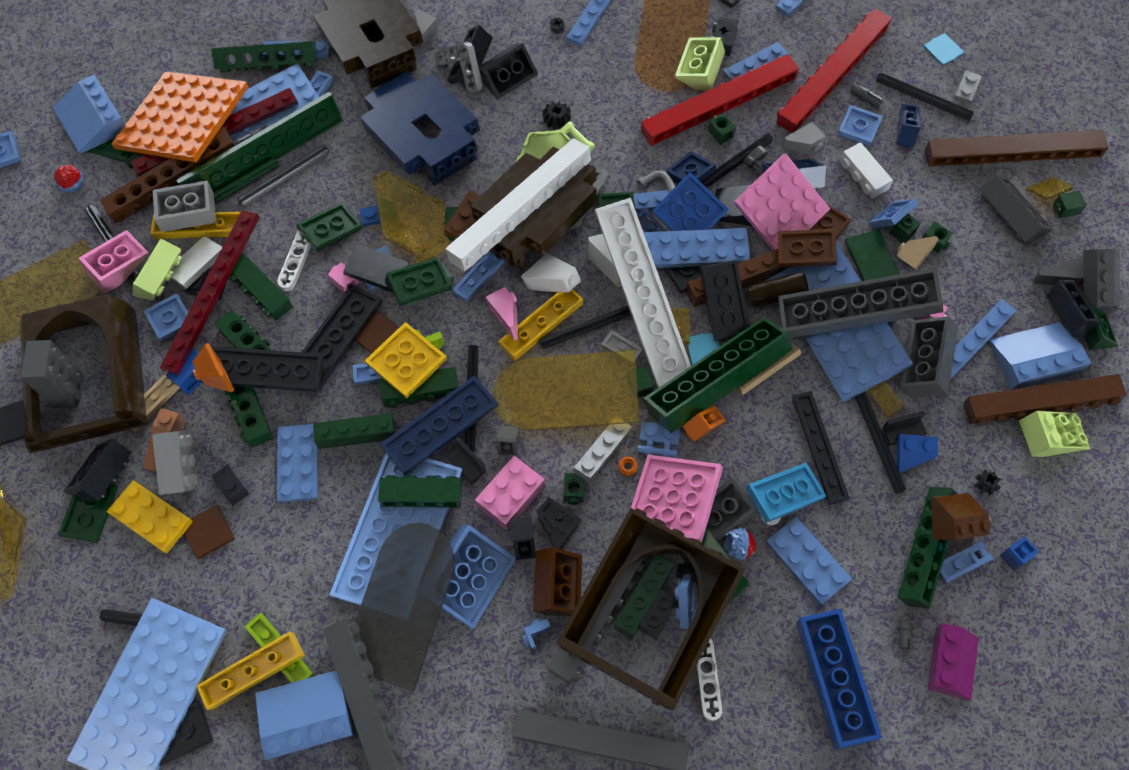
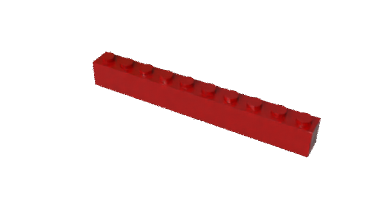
(833, 71)
(719, 99)

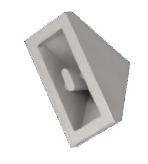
(427, 24)

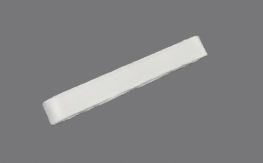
(293, 259)
(712, 678)

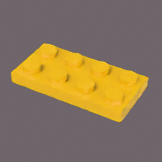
(150, 516)

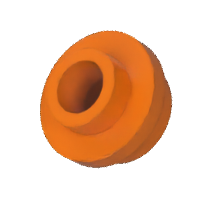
(628, 460)

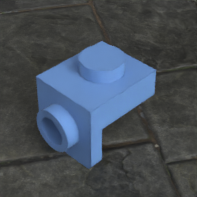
(536, 628)

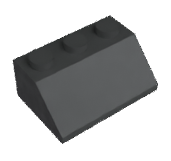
(1101, 276)

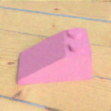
(113, 261)

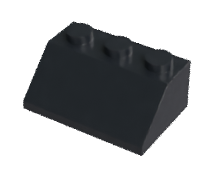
(507, 70)
(98, 471)

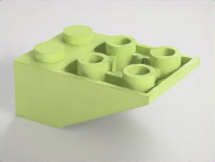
(1053, 433)

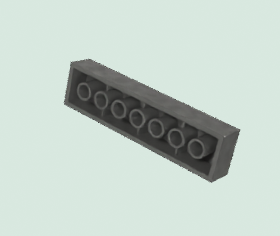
(861, 303)

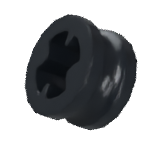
(560, 22)

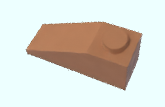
(165, 422)

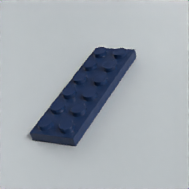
(439, 425)

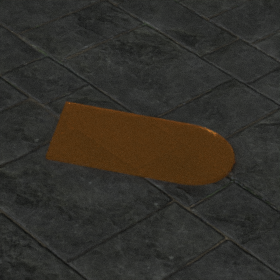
(663, 38)

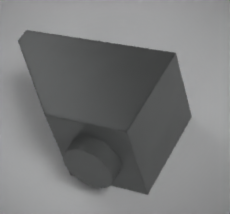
(508, 439)

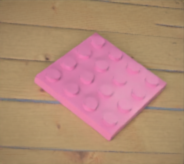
(781, 202)
(678, 493)

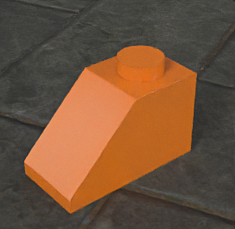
(703, 423)

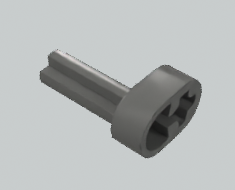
(754, 159)

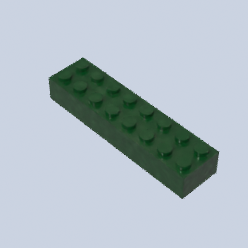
(718, 374)

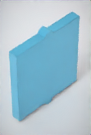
(943, 49)
(701, 346)

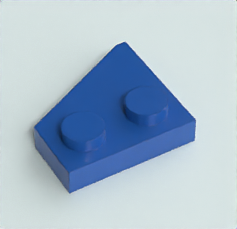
(915, 450)

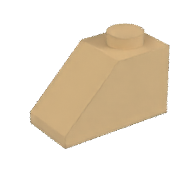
(916, 250)

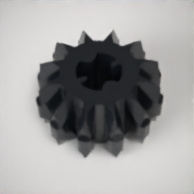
(556, 115)

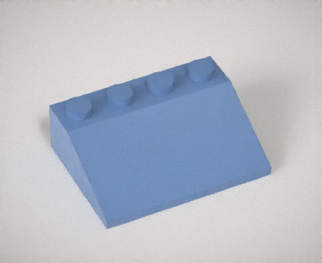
(88, 115)
(1039, 355)
(477, 575)
(303, 715)

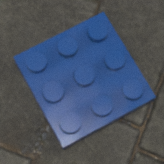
(690, 207)

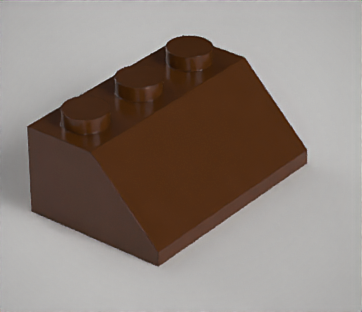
(958, 517)
(557, 582)

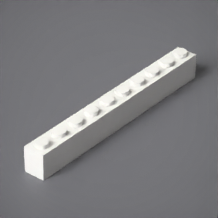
(518, 204)

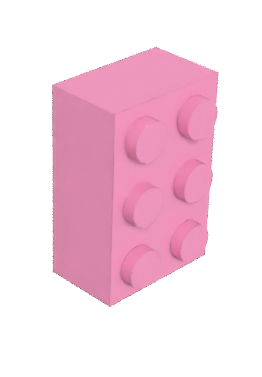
(510, 492)

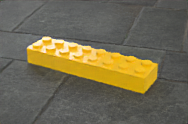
(222, 228)
(541, 323)
(250, 671)

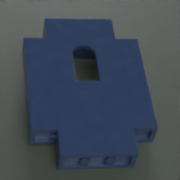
(405, 101)

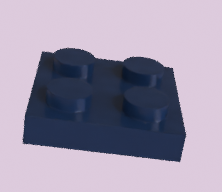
(693, 163)

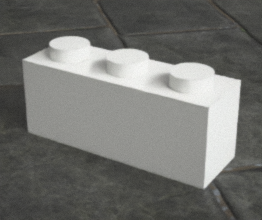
(866, 170)

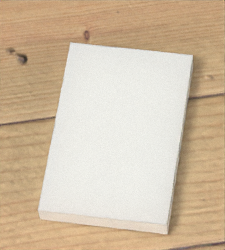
(196, 261)

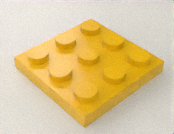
(406, 360)

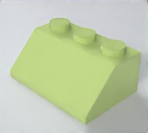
(701, 62)
(156, 271)

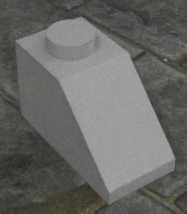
(804, 140)

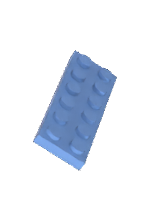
(697, 247)

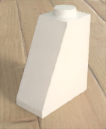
(551, 275)

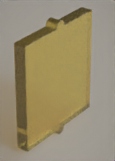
(1049, 188)

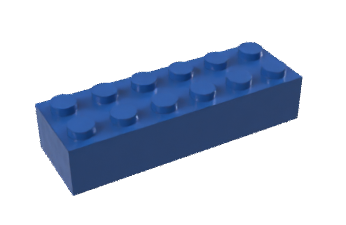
(838, 679)

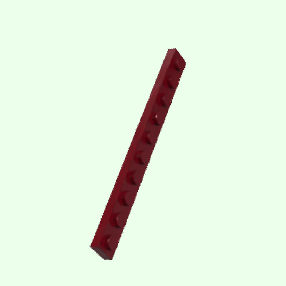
(233, 124)
(209, 293)

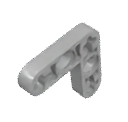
(464, 58)

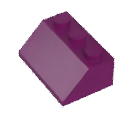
(953, 661)

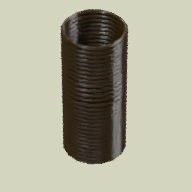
(761, 292)

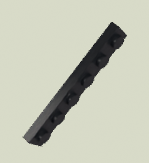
(820, 448)

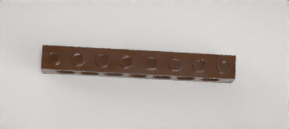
(139, 191)

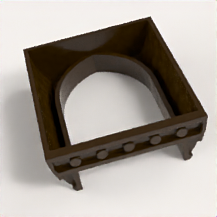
(127, 386)
(714, 581)

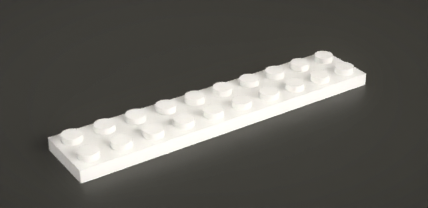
(643, 290)

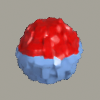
(68, 178)
(739, 543)

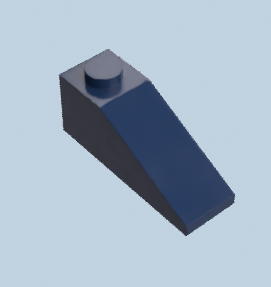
(908, 125)

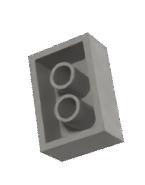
(184, 206)
(174, 462)

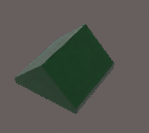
(1103, 335)

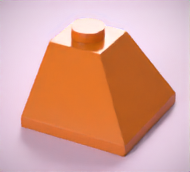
(210, 369)

